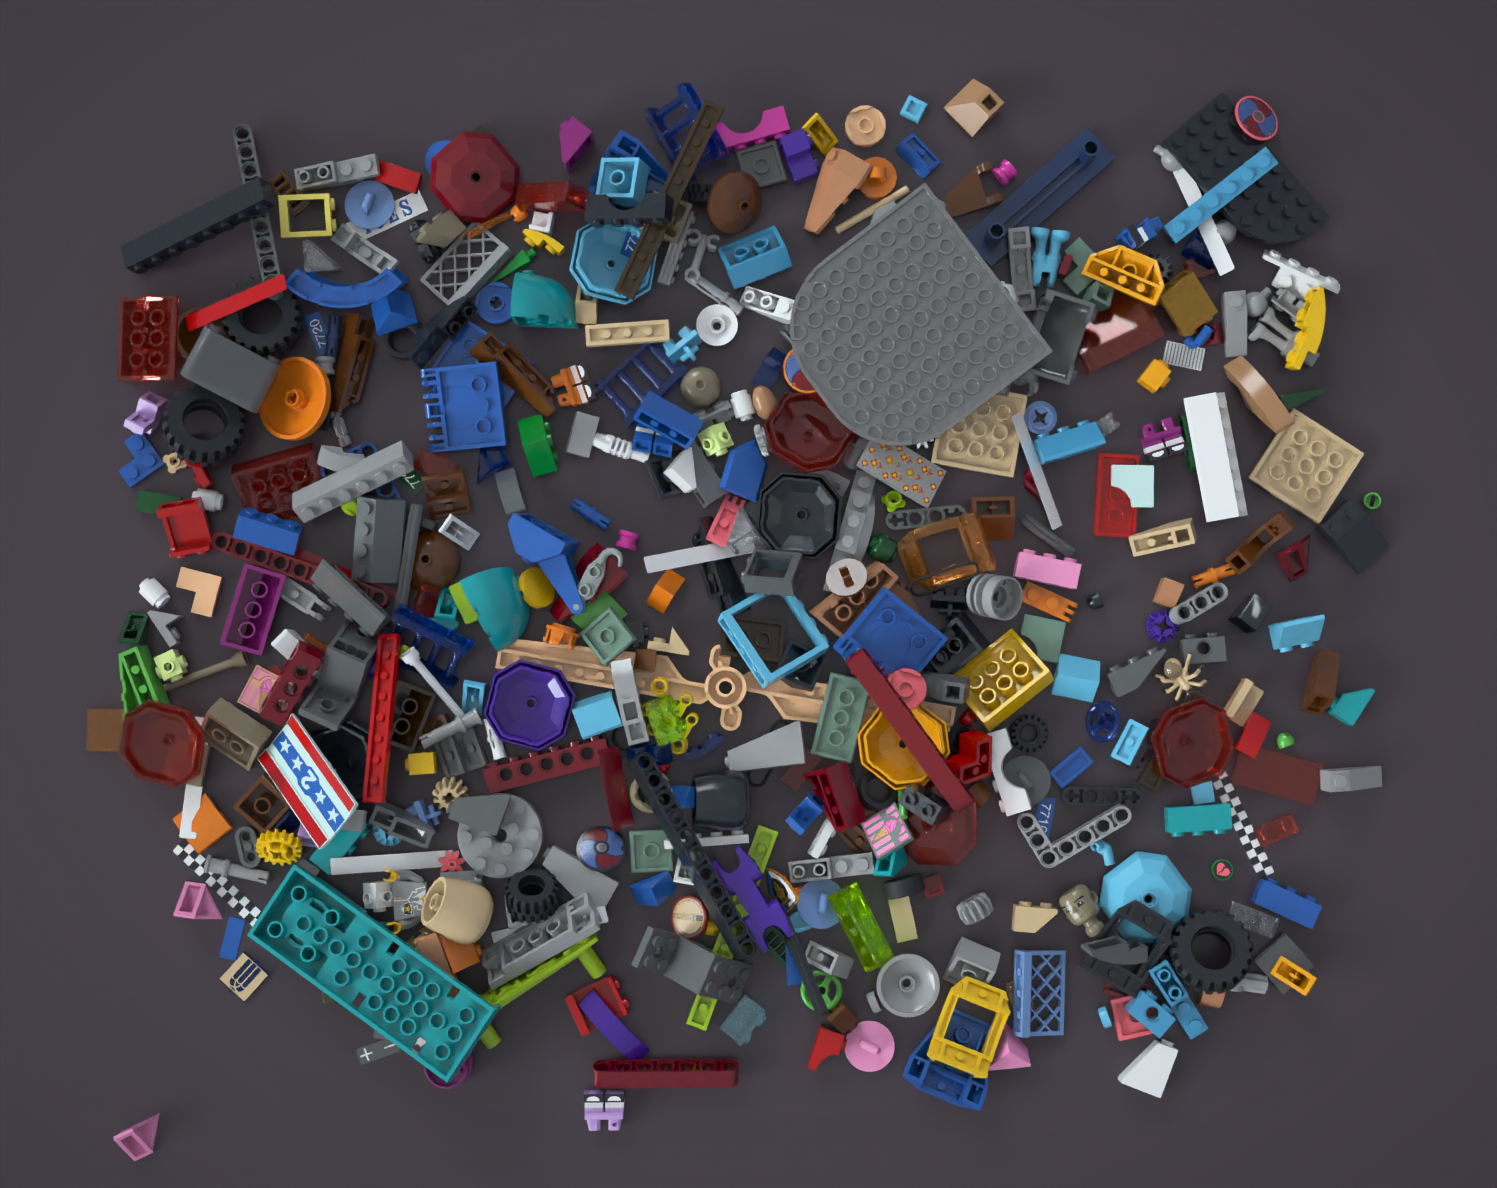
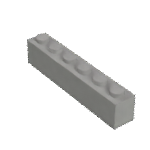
(352, 481)

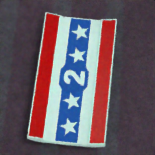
(308, 782)

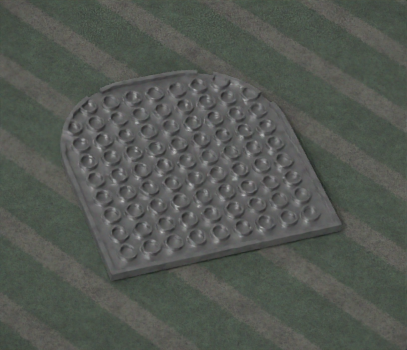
(909, 327)

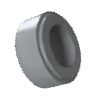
(874, 1002)

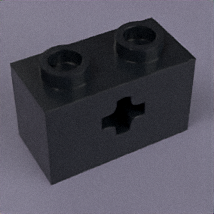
(925, 804)

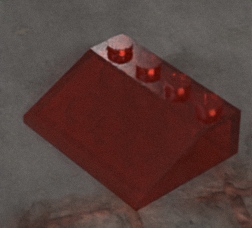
(1118, 333)
(147, 339)
(271, 479)

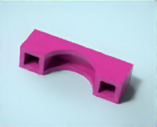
(772, 126)

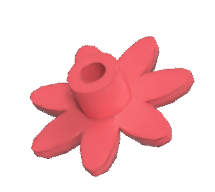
(451, 859)

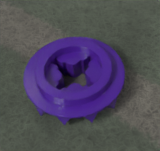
(1154, 631)

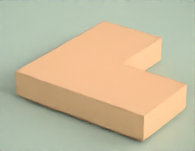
(206, 588)

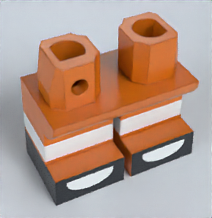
(577, 385)

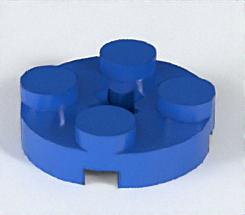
(488, 294)

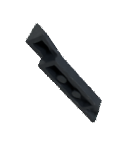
(719, 574)

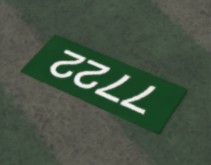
(412, 481)

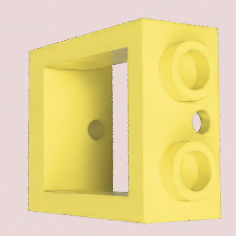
(284, 213)

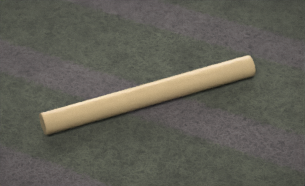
(870, 210)

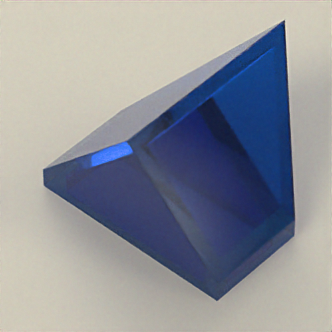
(491, 461)

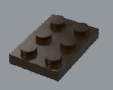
(763, 634)

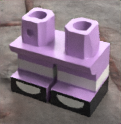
(595, 1108)

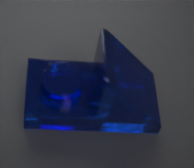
(770, 369)

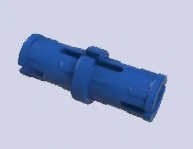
(590, 514)

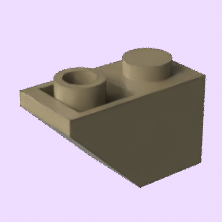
(442, 231)

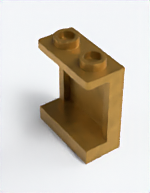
(1187, 303)

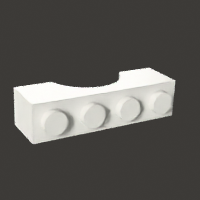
(1014, 798)

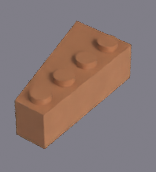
(841, 612)

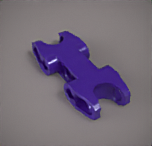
(760, 912)

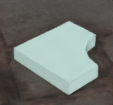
(1136, 482)

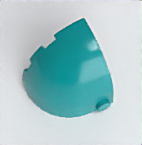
(541, 302)
(499, 604)

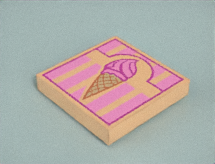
(258, 688)

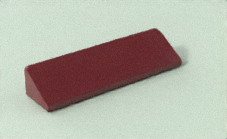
(615, 788)

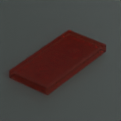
(1278, 775)

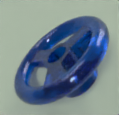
(1105, 721)

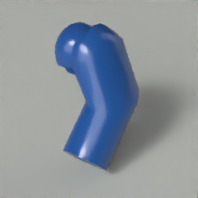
(1199, 340)

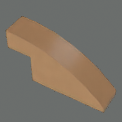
(1258, 395)

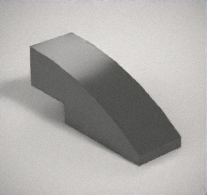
(401, 824)
(1117, 950)

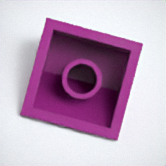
(574, 141)

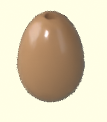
(763, 401)

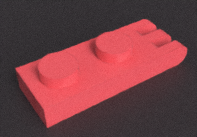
(724, 520)

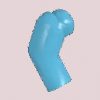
(1104, 849)

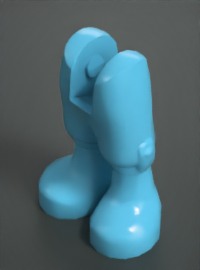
(1050, 262)

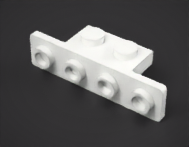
(1296, 277)

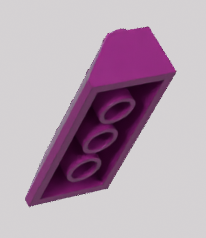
(252, 609)

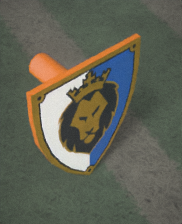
(781, 889)

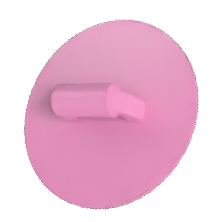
(869, 1046)

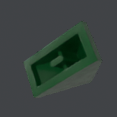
(135, 629)

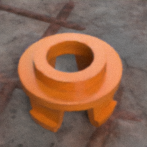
(561, 634)

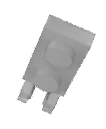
(302, 598)

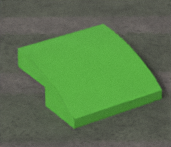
(596, 609)

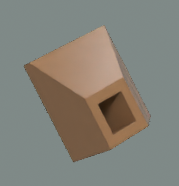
(974, 107)

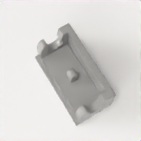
(582, 434)

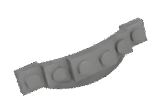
(857, 521)

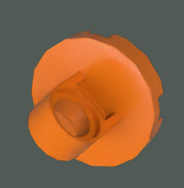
(880, 179)

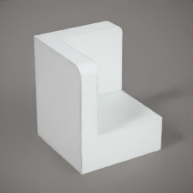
(543, 223)

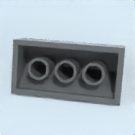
(379, 539)
(350, 598)

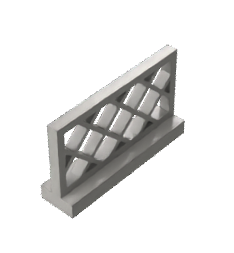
(481, 274)

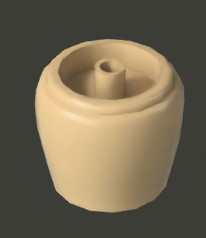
(457, 910)

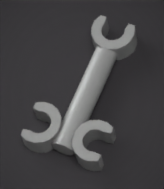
(703, 241)

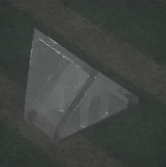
(744, 535)

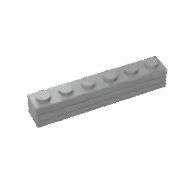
(675, 254)

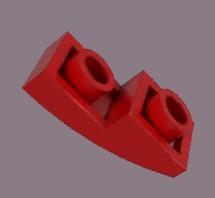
(399, 177)
(1253, 735)

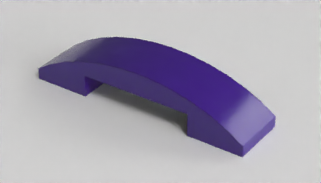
(612, 1027)

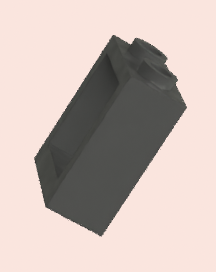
(776, 560)

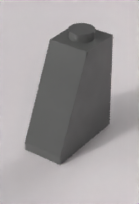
(480, 811)

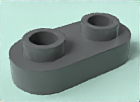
(246, 847)

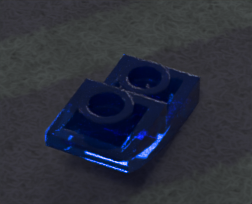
(712, 741)

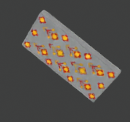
(902, 471)

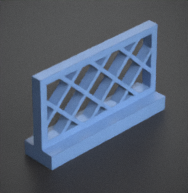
(1022, 996)

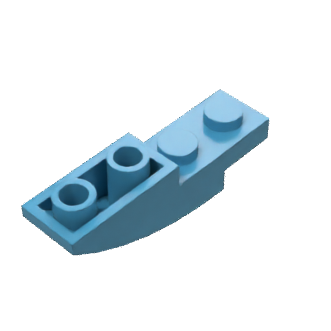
(1178, 999)

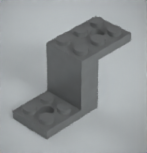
(341, 676)
(692, 965)

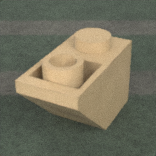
(1031, 918)

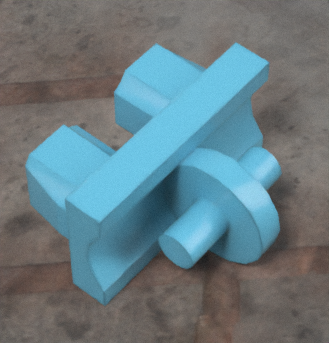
(685, 347)

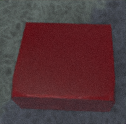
(1217, 335)

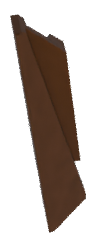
(352, 360)
(516, 372)

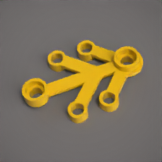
(683, 705)

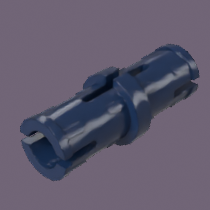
(333, 336)

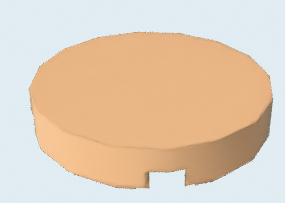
(865, 126)

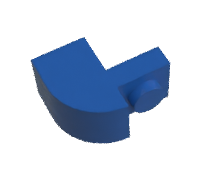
(805, 813)

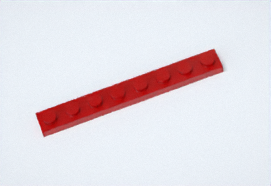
(381, 718)

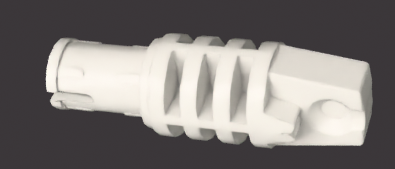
(619, 447)

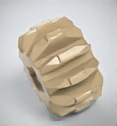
(444, 788)

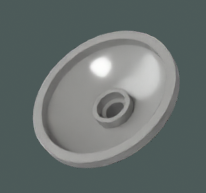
(909, 999)

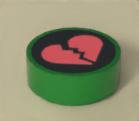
(1221, 869)

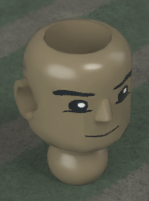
(1081, 908)

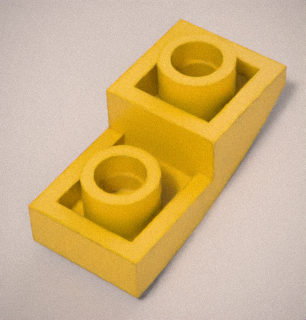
(538, 239)

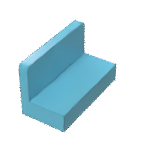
(1130, 742)

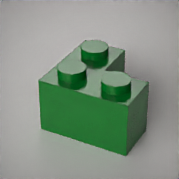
(538, 445)

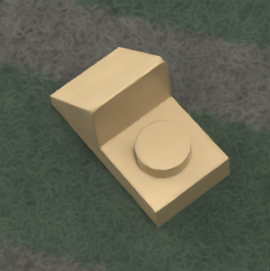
(675, 645)

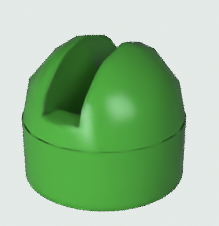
(1367, 500)
(1285, 740)

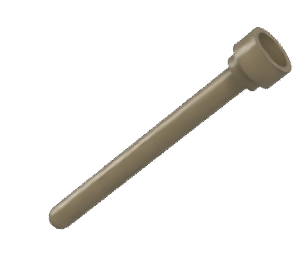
(239, 659)

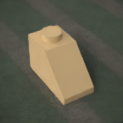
(586, 308)

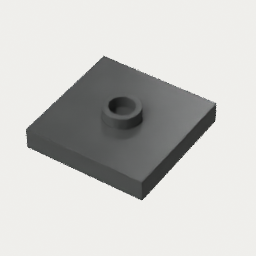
(763, 163)

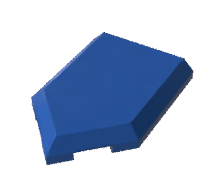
(744, 471)

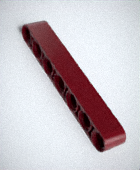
(666, 1073)

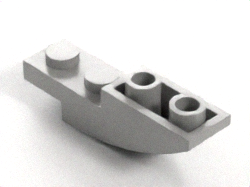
(337, 173)
(629, 701)
(831, 867)

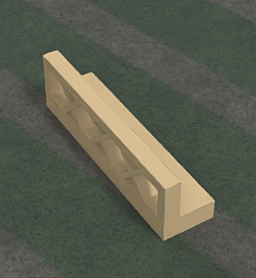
(627, 333)

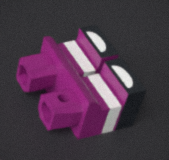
(1162, 444)

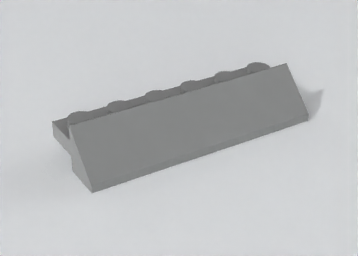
(540, 940)

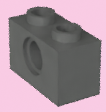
(1215, 648)

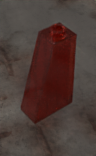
(552, 196)

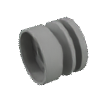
(994, 596)

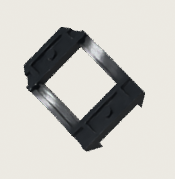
(1147, 920)

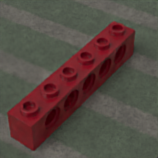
(496, 783)

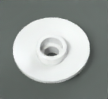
(721, 315)

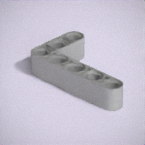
(1073, 836)

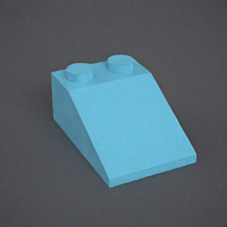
(1296, 632)

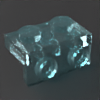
(743, 1020)

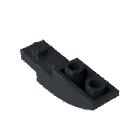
(441, 326)

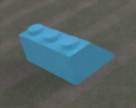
(754, 257)
(1068, 442)

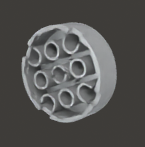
(508, 856)

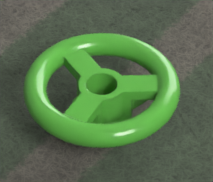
(830, 1004)

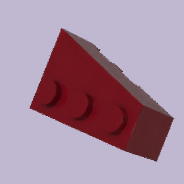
(838, 795)

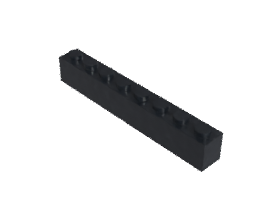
(198, 226)

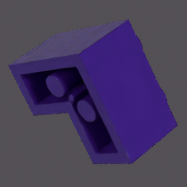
(797, 156)

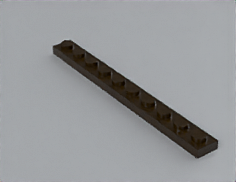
(675, 187)

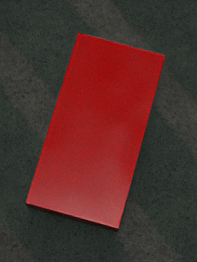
(1112, 506)

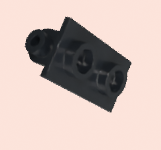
(427, 251)

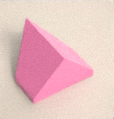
(196, 903)
(1010, 1052)
(139, 1138)

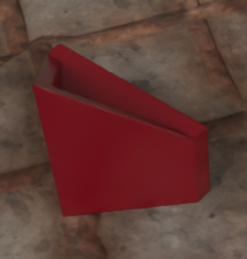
(1295, 558)

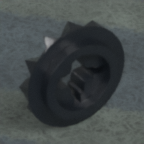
(955, 731)

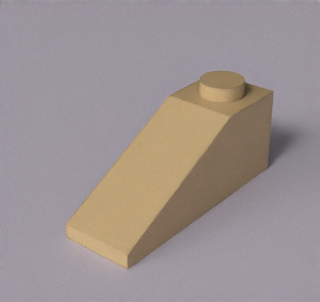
(1164, 537)

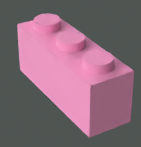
(1047, 569)

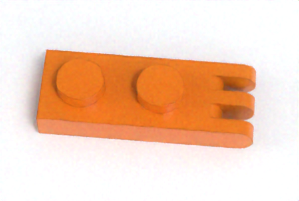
(1048, 601)

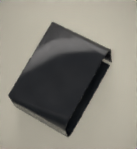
(1250, 613)

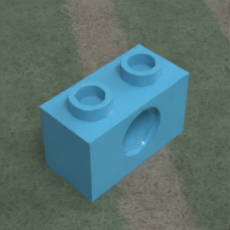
(1157, 1023)

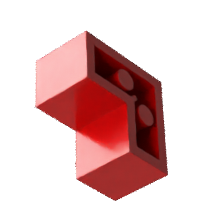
(974, 756)

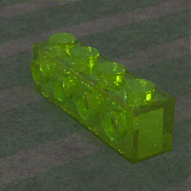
(861, 927)

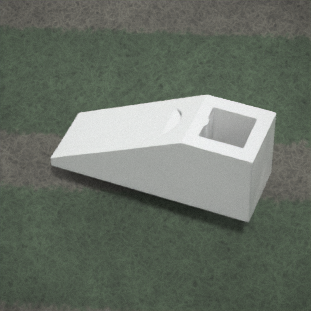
(768, 304)

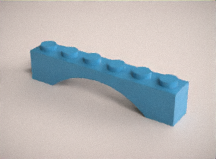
(1220, 195)

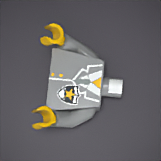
(408, 897)

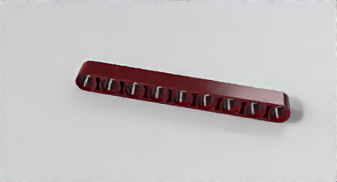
(291, 563)
(910, 730)

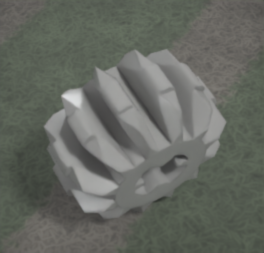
(975, 908)

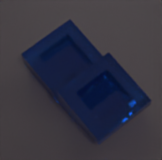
(660, 754)

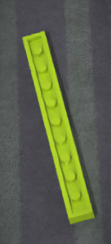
(760, 852)

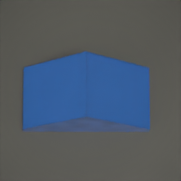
(653, 890)

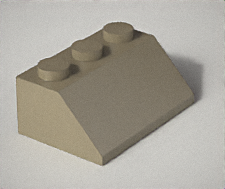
(235, 733)

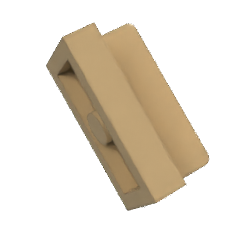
(1243, 702)

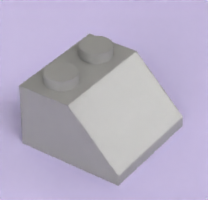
(972, 961)

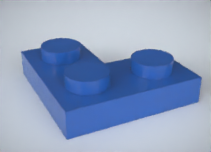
(145, 463)

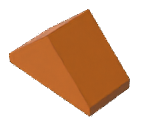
(665, 590)

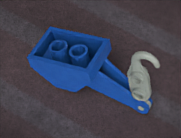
(552, 550)

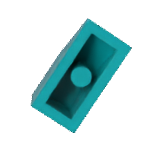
(1350, 705)

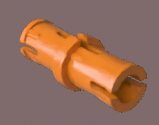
(1212, 575)

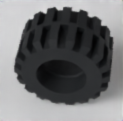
(532, 907)

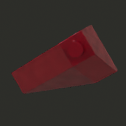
(613, 577)

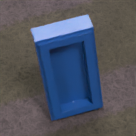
(1071, 767)

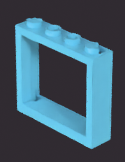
(750, 655)

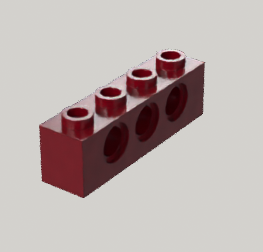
(302, 655)

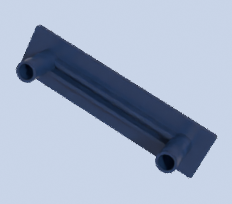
(1040, 195)

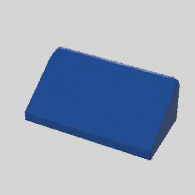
(917, 155)
(684, 795)

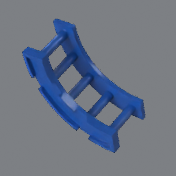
(339, 295)

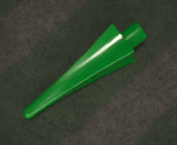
(521, 260)

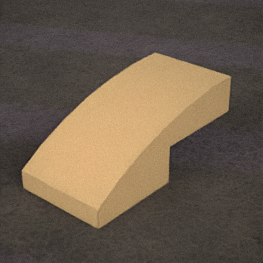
(902, 919)

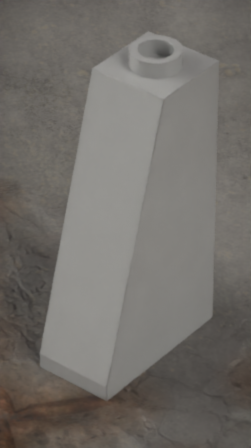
(774, 750)
(577, 877)

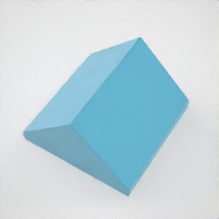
(1076, 678)
(596, 714)

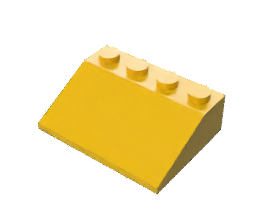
(1003, 679)

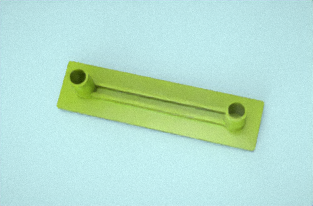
(517, 986)

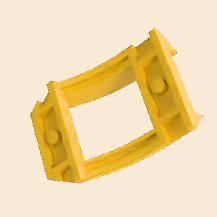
(961, 1056)

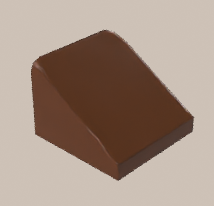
(645, 659)

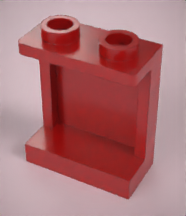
(186, 527)
(608, 990)

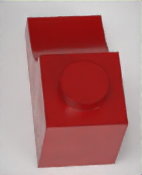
(827, 1043)

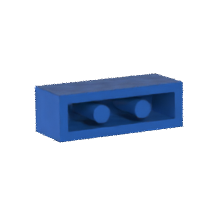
(668, 420)
(268, 531)
(1286, 902)

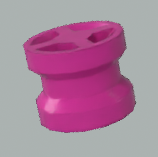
(1005, 172)
(627, 540)

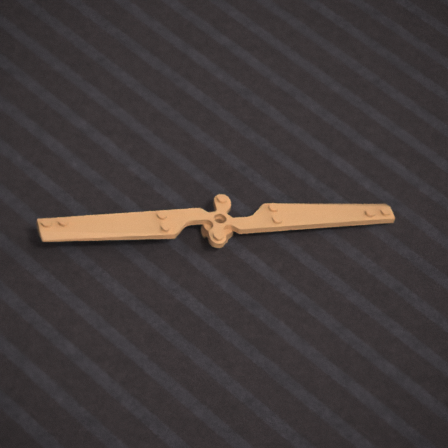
(793, 704)

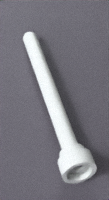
(412, 657)

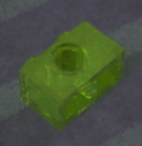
(663, 731)

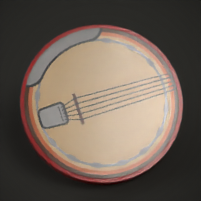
(689, 916)

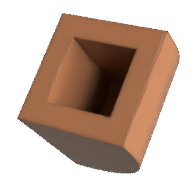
(1168, 592)
(1213, 1001)

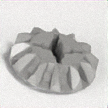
(761, 440)

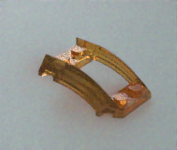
(974, 542)

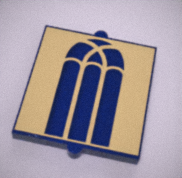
(244, 976)

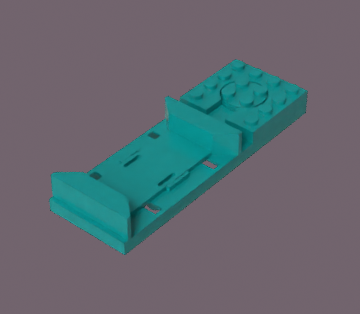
(349, 954)

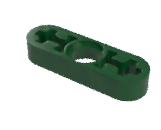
(1186, 437)

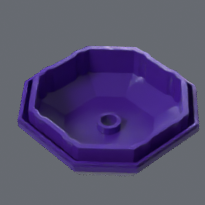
(525, 724)

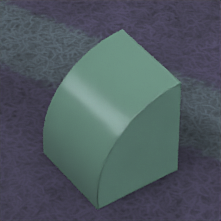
(1099, 294)

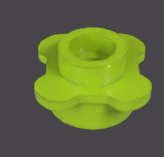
(893, 496)

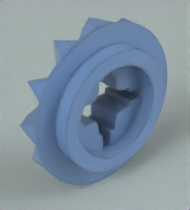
(1041, 408)

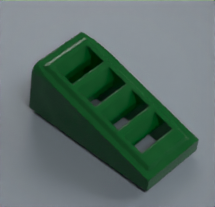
(1296, 399)
(768, 932)

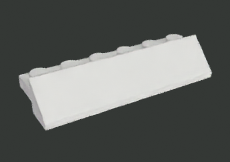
(1215, 456)

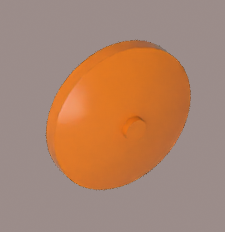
(296, 400)

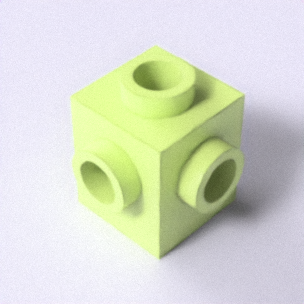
(715, 440)
(164, 664)

